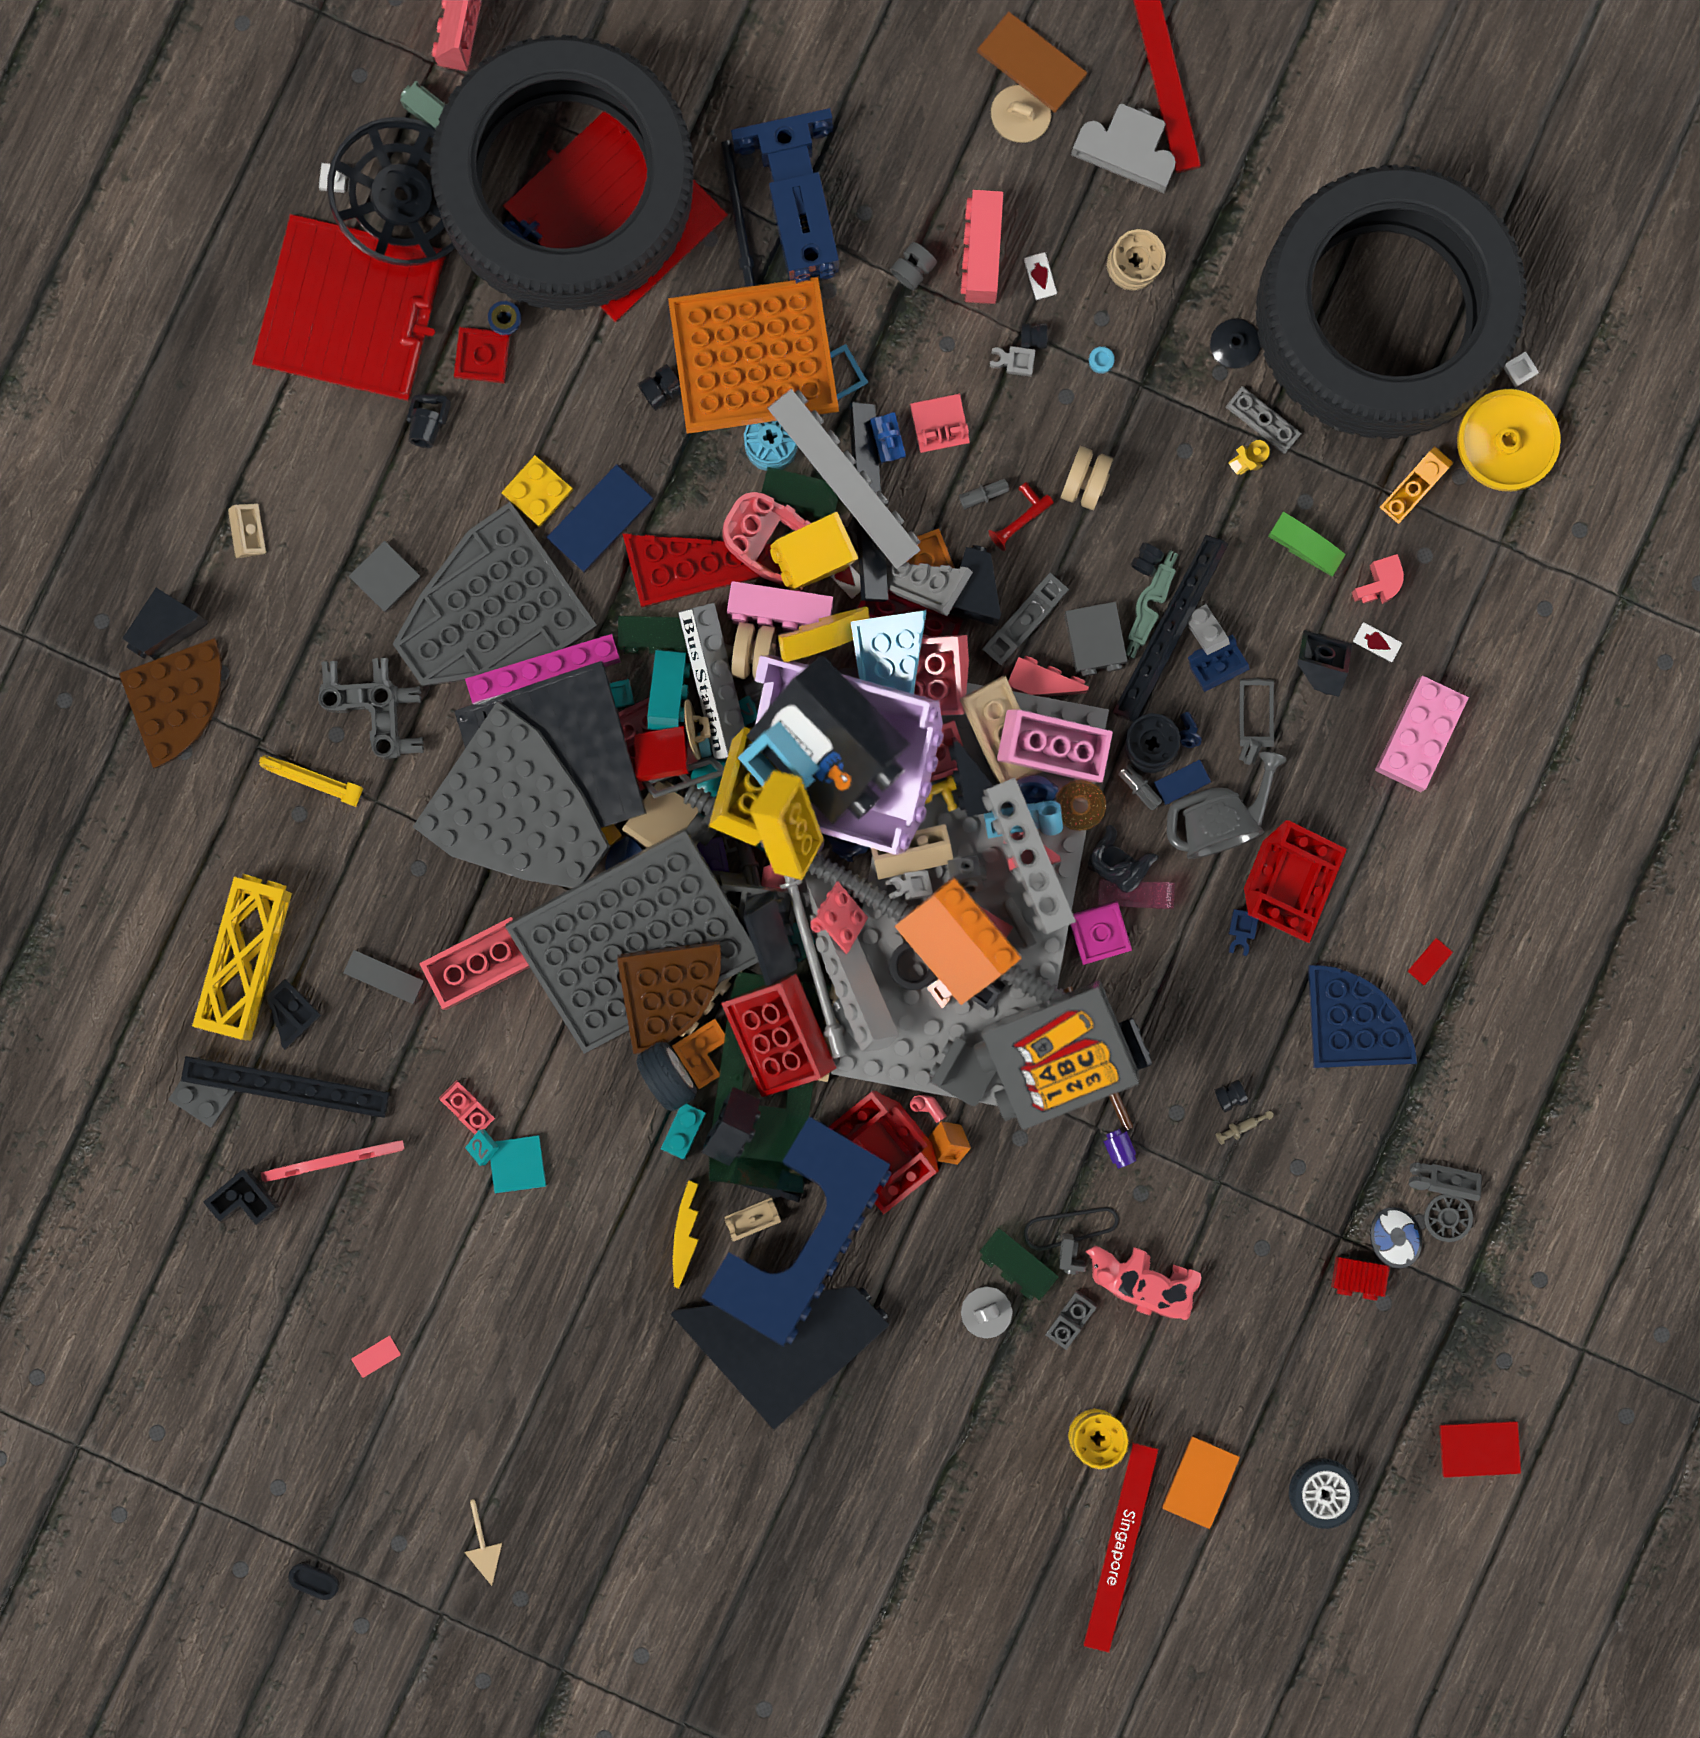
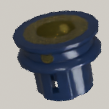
(496, 315)

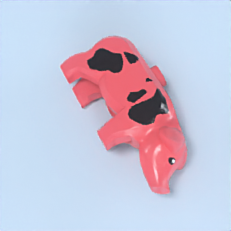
(1143, 1287)

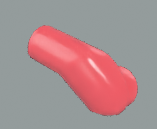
(927, 1104)

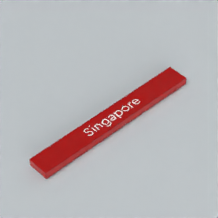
(1120, 1547)

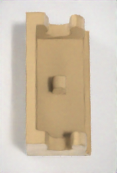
(752, 1219)

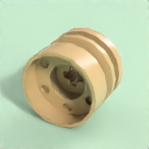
(1146, 250)

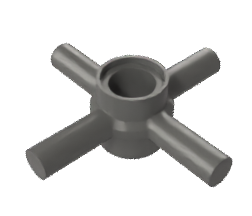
(700, 829)

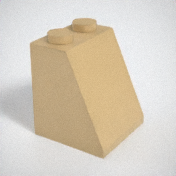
(663, 817)

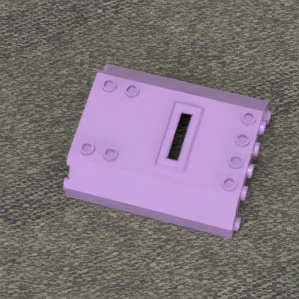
(901, 806)

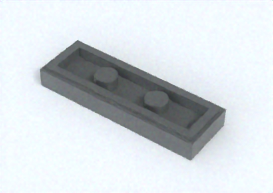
(383, 977)

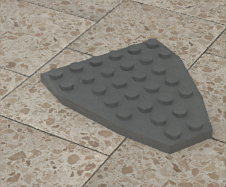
(491, 606)
(515, 807)

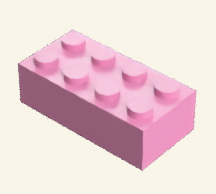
(776, 606)
(1421, 734)
(1054, 745)

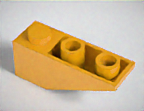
(1416, 484)

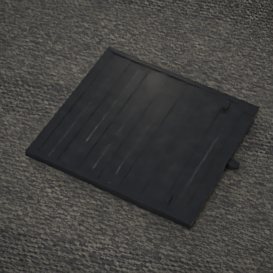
(583, 730)

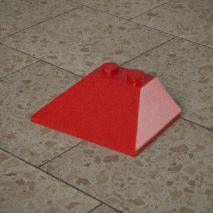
(1292, 879)
(892, 1135)

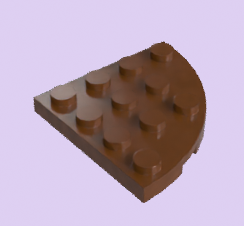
(174, 699)
(667, 990)

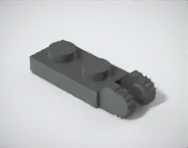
(1446, 1180)

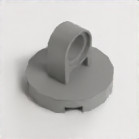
(986, 1312)

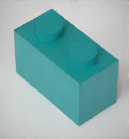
(683, 1131)

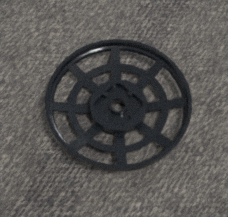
(382, 191)

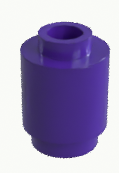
(1120, 1148)

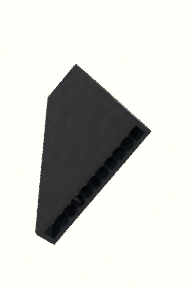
(784, 1377)

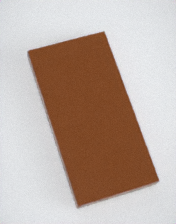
(1032, 62)

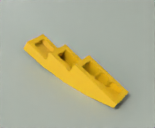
(820, 636)
(684, 1243)

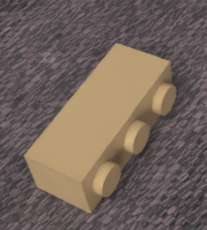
(926, 850)

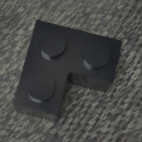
(732, 1127)
(242, 1192)

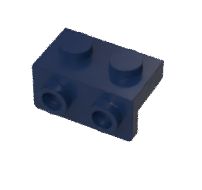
(1218, 666)

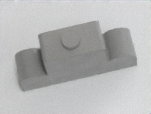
(1128, 147)

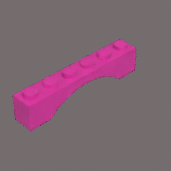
(540, 668)

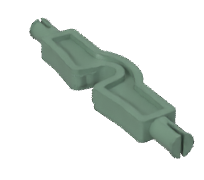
(1155, 592)

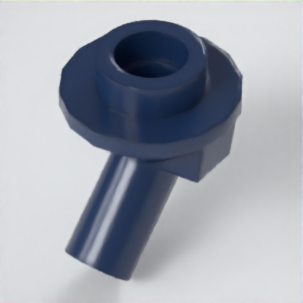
(1189, 736)

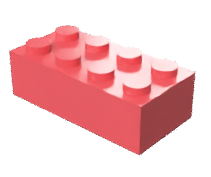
(983, 248)
(474, 965)

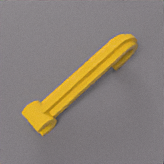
(348, 793)

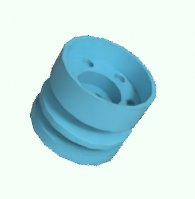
(763, 453)

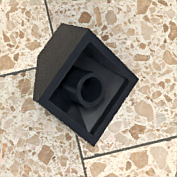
(1324, 662)

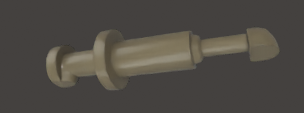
(1236, 1130)

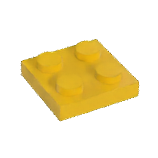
(537, 491)

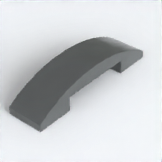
(1026, 619)

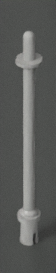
(833, 1029)

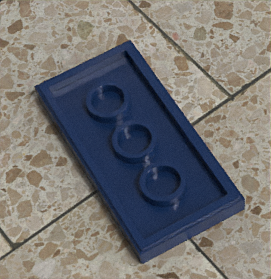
(600, 518)

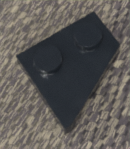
(290, 1012)

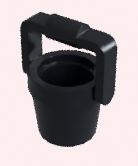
(425, 422)

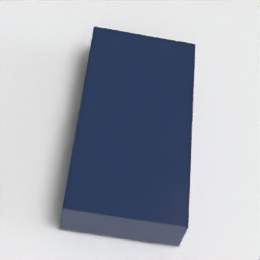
(1182, 782)

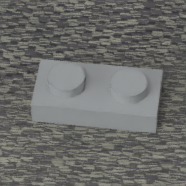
(1207, 630)

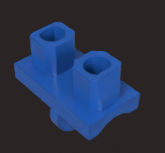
(887, 437)

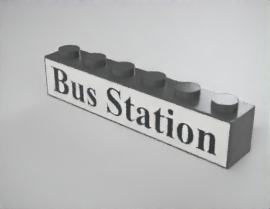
(712, 676)

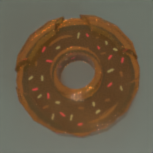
(1095, 801)

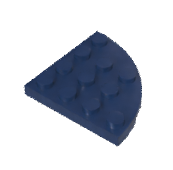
(1354, 1022)

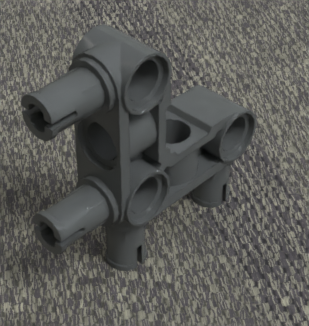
(382, 714)

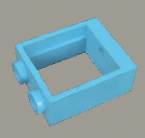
(788, 751)

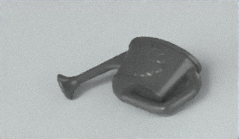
(1222, 817)

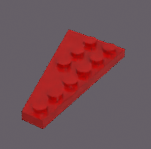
(684, 567)

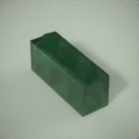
(800, 492)
(650, 634)
(1017, 1265)

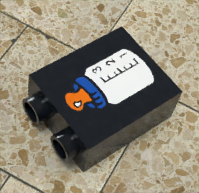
(842, 737)

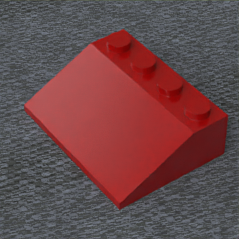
(779, 1036)

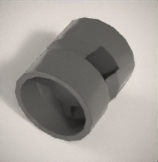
(905, 269)

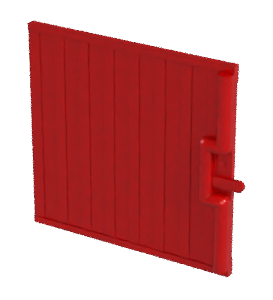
(594, 190)
(346, 313)

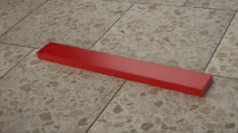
(1167, 84)

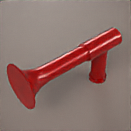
(1039, 505)

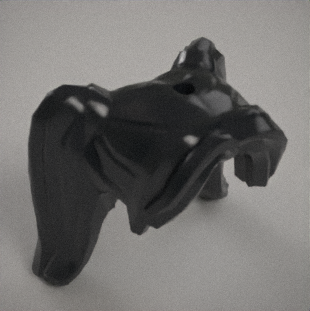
(1117, 865)

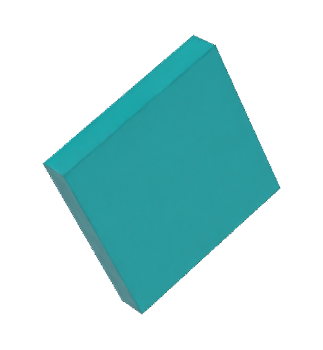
(518, 1165)

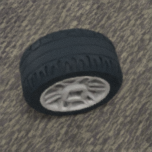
(666, 1076)
(1341, 1493)

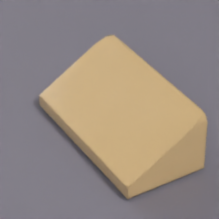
(246, 530)

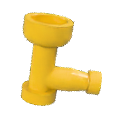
(945, 788)

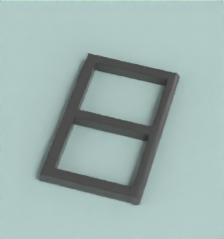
(687, 781)

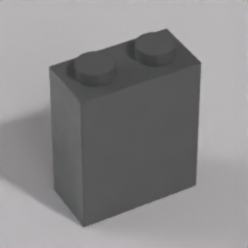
(1095, 639)

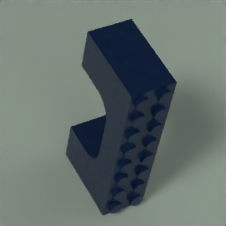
(779, 1301)

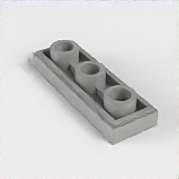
(1276, 430)

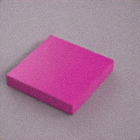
(1100, 933)

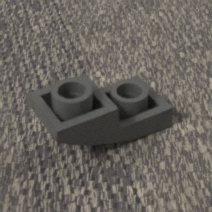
(1071, 1319)

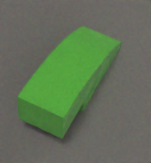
(1306, 544)

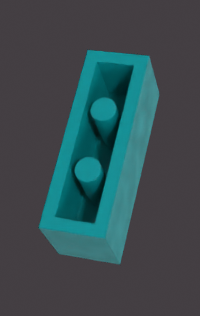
(668, 690)

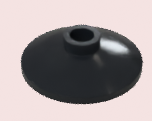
(1229, 354)

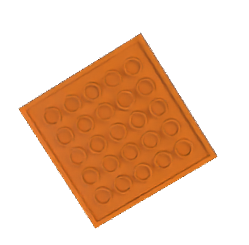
(748, 349)

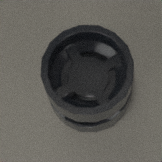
(660, 387)

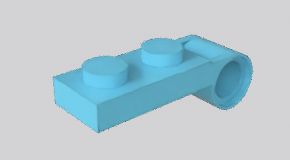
(1045, 815)

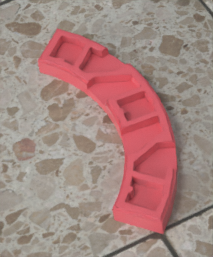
(331, 1161)

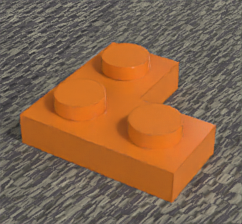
(694, 1052)

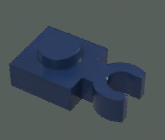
(1243, 928)

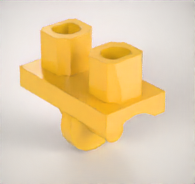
(1250, 457)

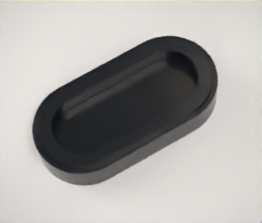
(313, 1581)

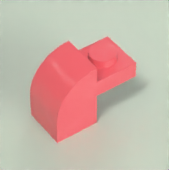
(1388, 581)

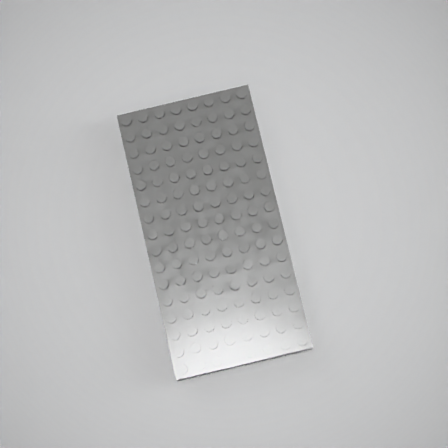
(916, 1013)

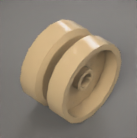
(1087, 478)
(749, 649)

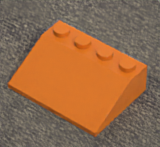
(958, 941)

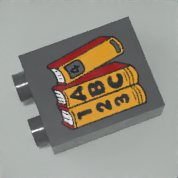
(1057, 1056)

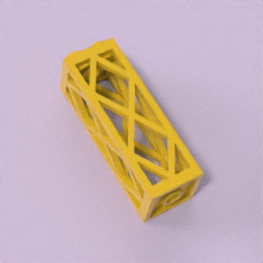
(250, 1004)

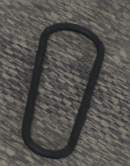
(1068, 1215)

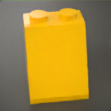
(813, 552)

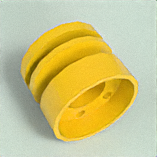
(1108, 1448)

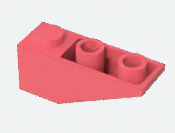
(1038, 681)

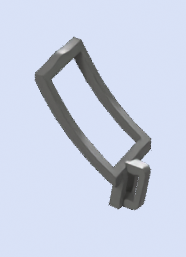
(1255, 742)

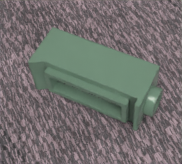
(422, 104)

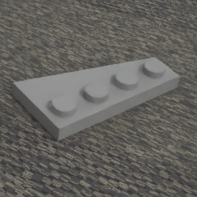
(927, 585)

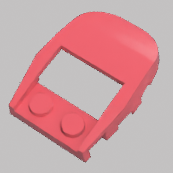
(752, 524)

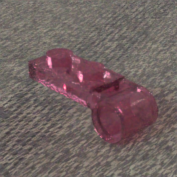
(1147, 895)

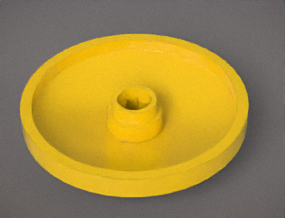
(1508, 440)

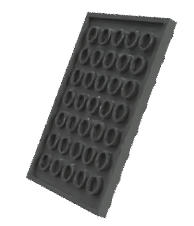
(639, 905)

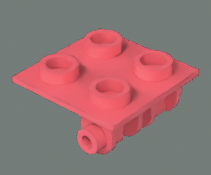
(940, 423)
(840, 917)

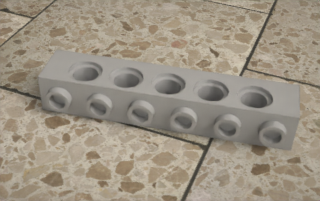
(1061, 913)

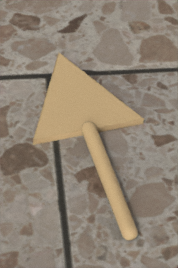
(485, 1557)

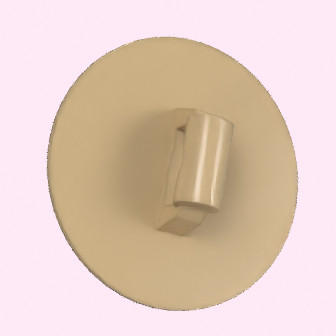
(1019, 115)
(692, 728)

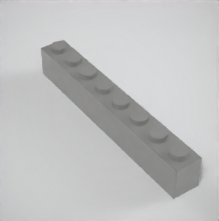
(843, 478)
(850, 976)

